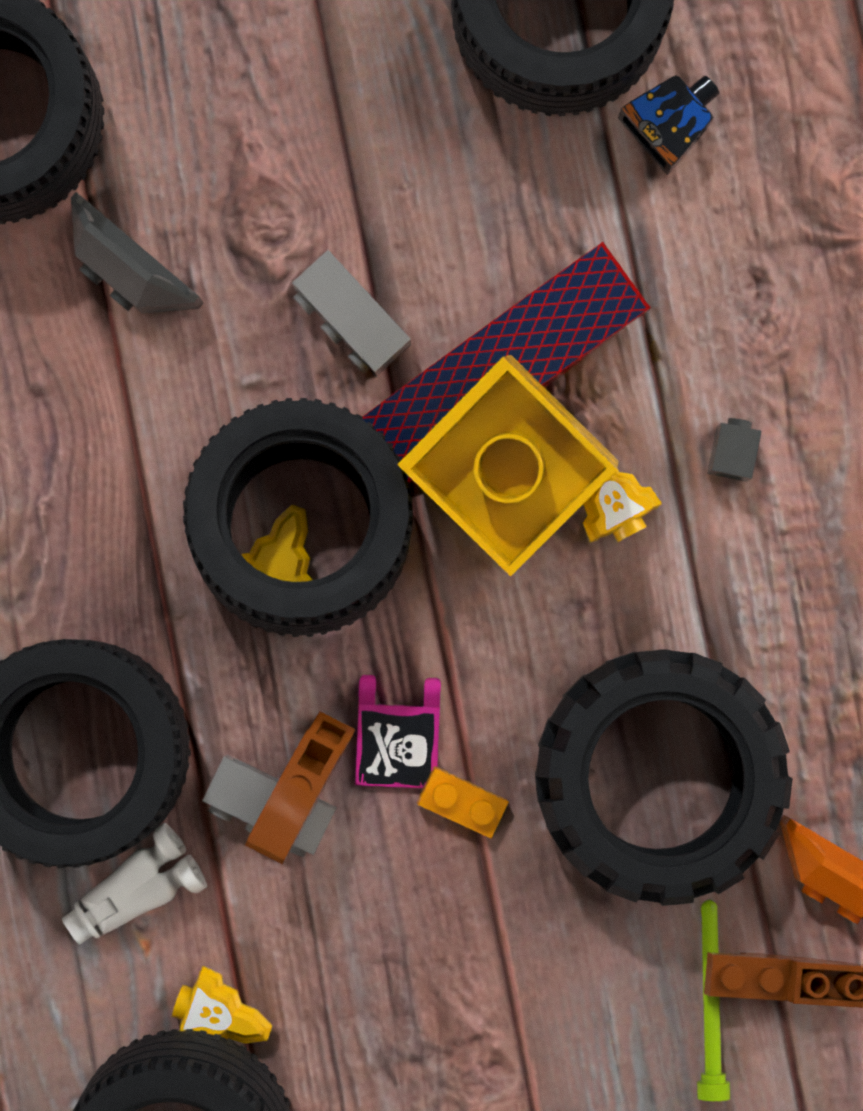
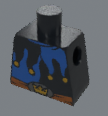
(670, 118)

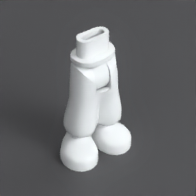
(135, 887)

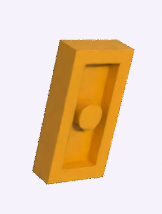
(462, 802)

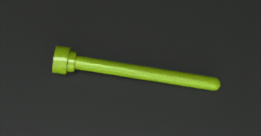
(713, 1082)

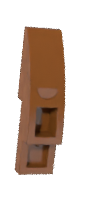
(299, 787)
(784, 979)

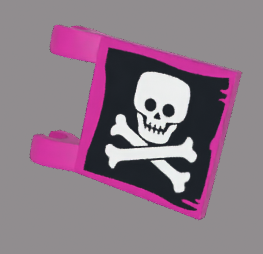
(396, 741)

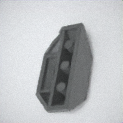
(125, 265)

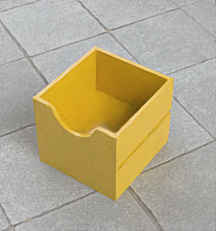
(509, 464)

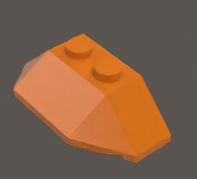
(825, 869)

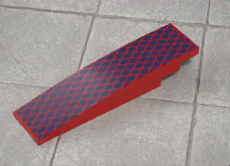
(542, 331)

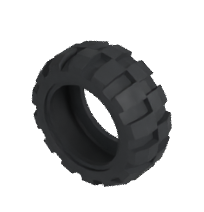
(757, 790)

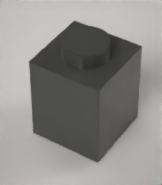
(734, 450)

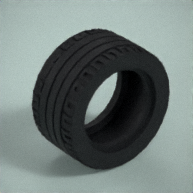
(558, 80)
(73, 122)
(282, 434)
(161, 741)
(186, 1070)

